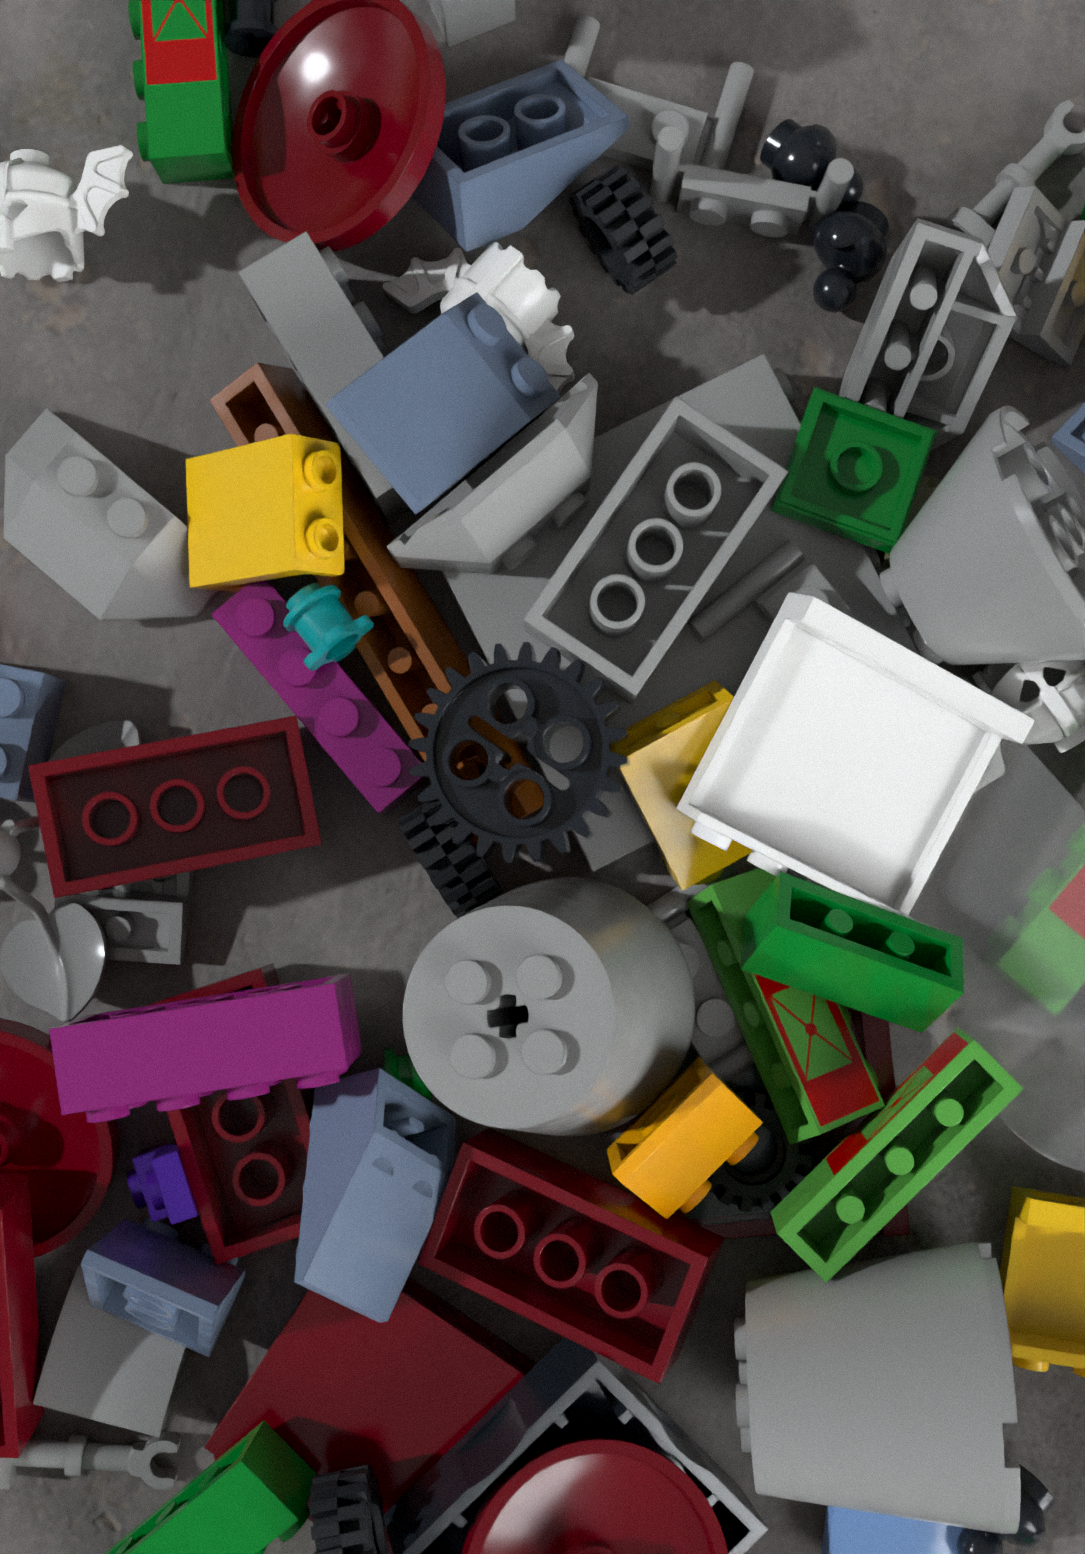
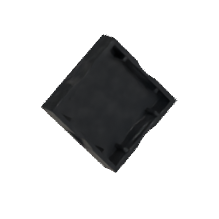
(559, 1399)

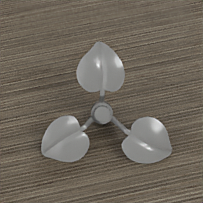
(61, 954)

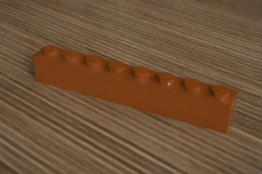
(409, 637)

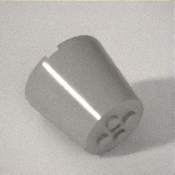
(601, 997)
(883, 1388)

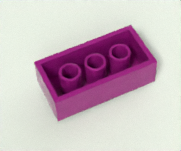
(206, 1045)

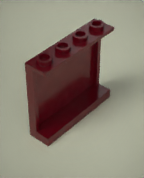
(374, 1390)

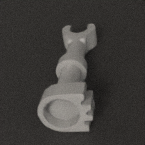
(1054, 144)
(81, 1455)

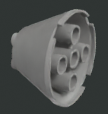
(996, 555)

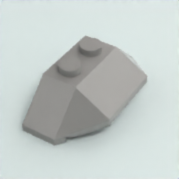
(932, 332)
(512, 495)
(96, 528)

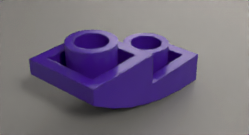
(162, 1184)

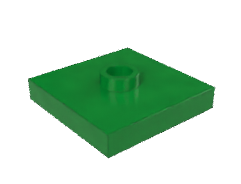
(854, 470)

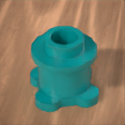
(324, 624)

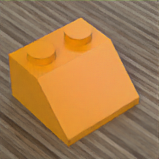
(684, 1141)

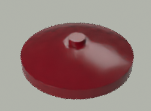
(338, 121)
(63, 1154)
(595, 1500)

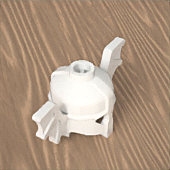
(48, 211)
(505, 286)
(1045, 692)

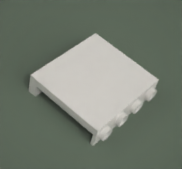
(845, 757)

